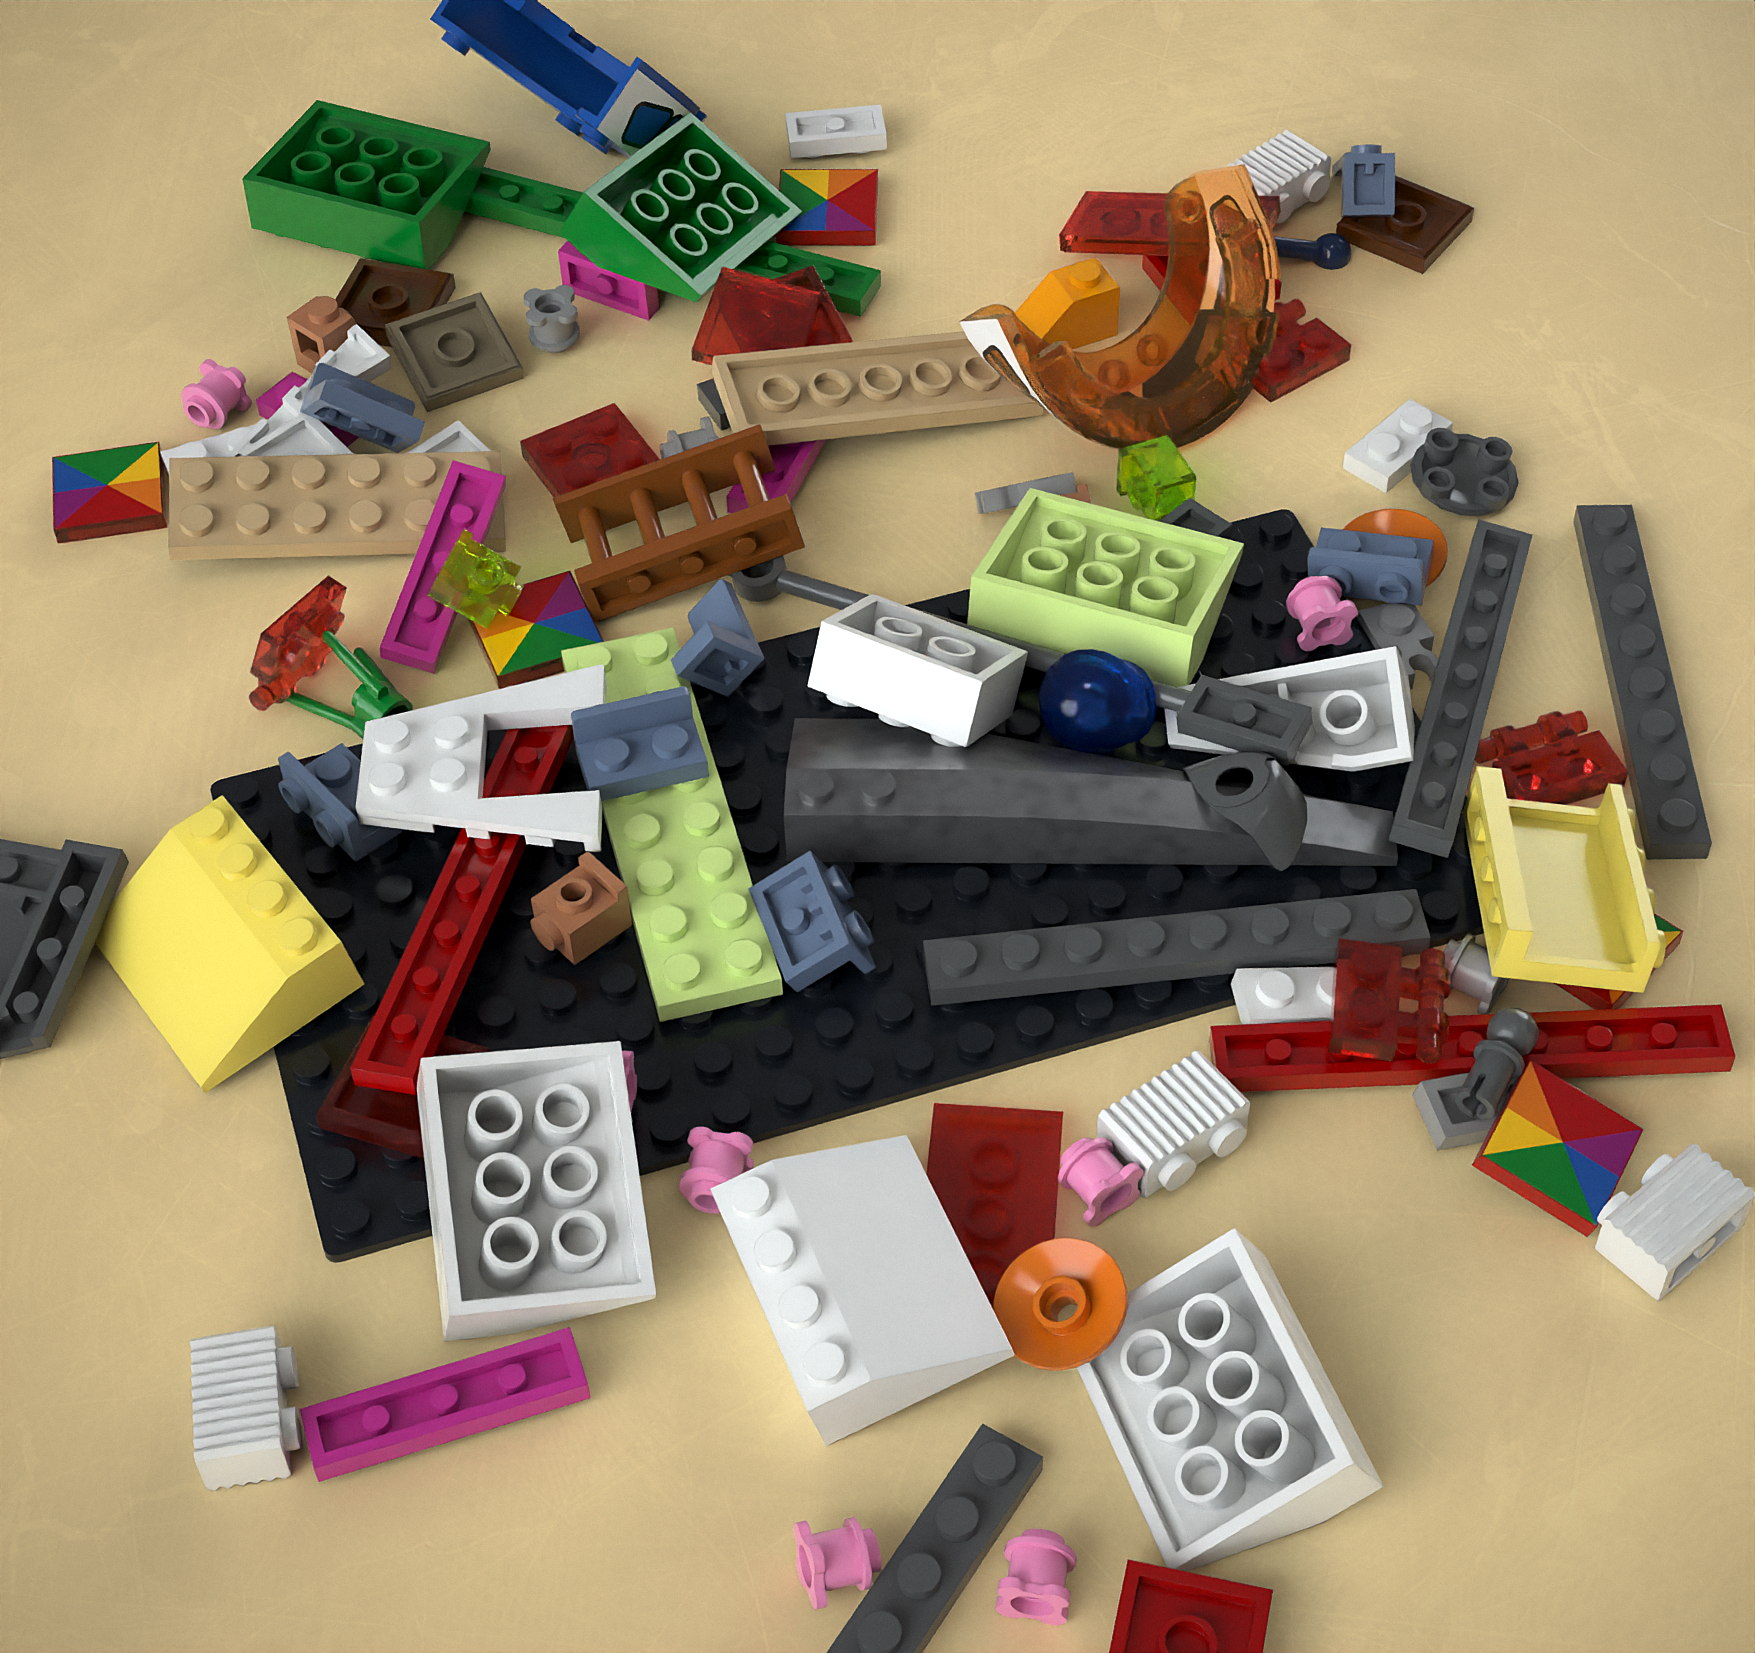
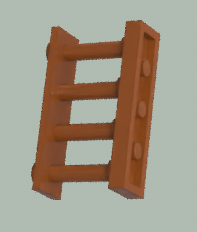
(690, 556)

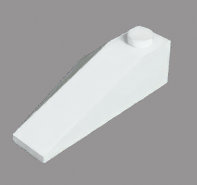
(1357, 710)

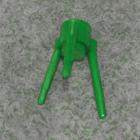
(371, 700)

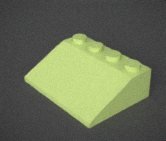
(1104, 583)

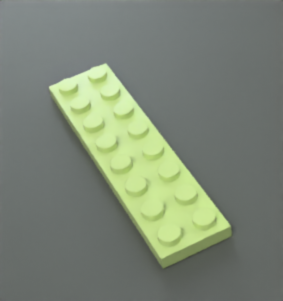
(682, 859)

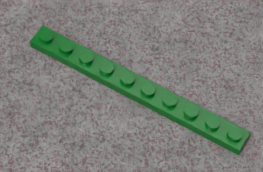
(548, 206)

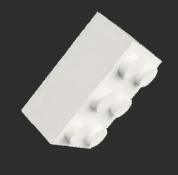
(916, 670)

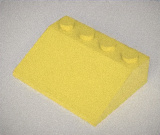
(222, 946)

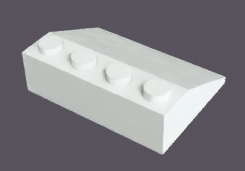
(532, 1187)
(860, 1280)
(1224, 1410)

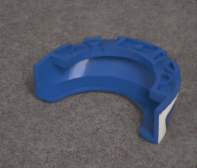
(580, 80)

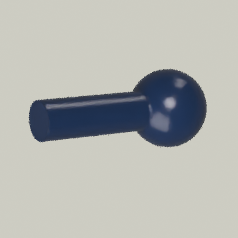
(1328, 251)

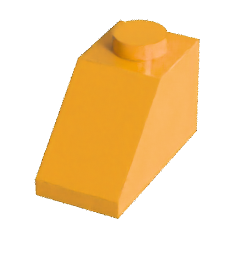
(1074, 305)

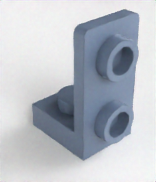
(1367, 181)
(722, 643)

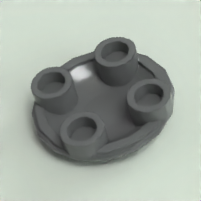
(1464, 472)

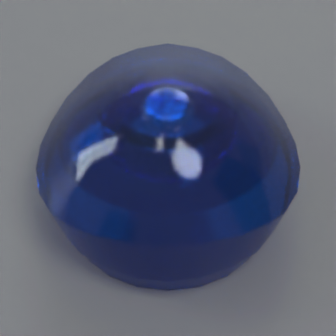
(1096, 701)

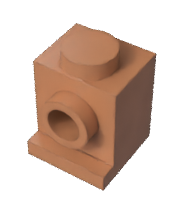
(317, 329)
(581, 910)

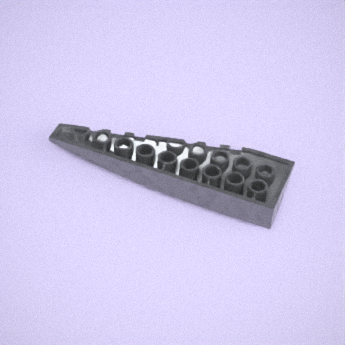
(901, 797)

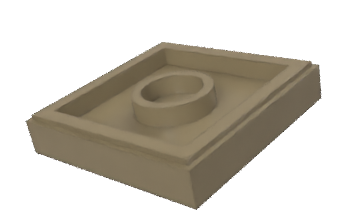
(454, 351)

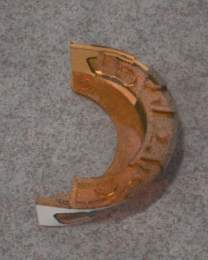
(1193, 350)

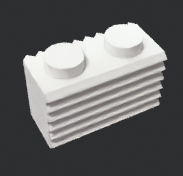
(1288, 170)
(1176, 1123)
(1673, 1220)
(242, 1408)

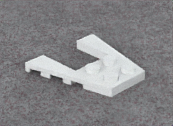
(299, 434)
(431, 765)

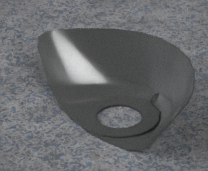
(1269, 810)

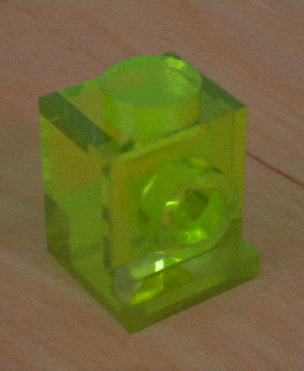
(1155, 477)
(476, 581)

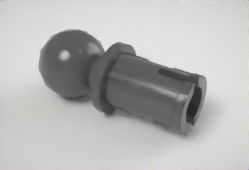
(1497, 1061)

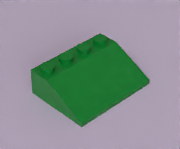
(365, 185)
(678, 212)

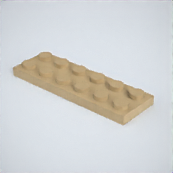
(865, 388)
(311, 504)

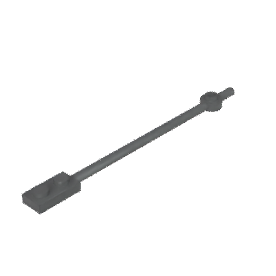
(1210, 712)

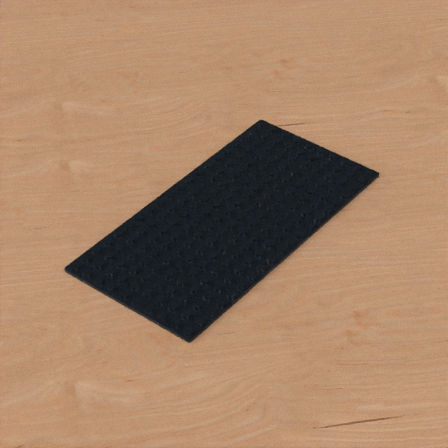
(851, 1034)

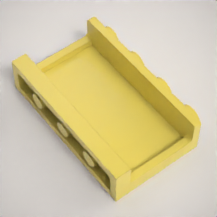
(1561, 889)

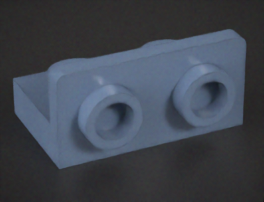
(361, 408)
(1373, 564)
(639, 744)
(329, 795)
(811, 921)

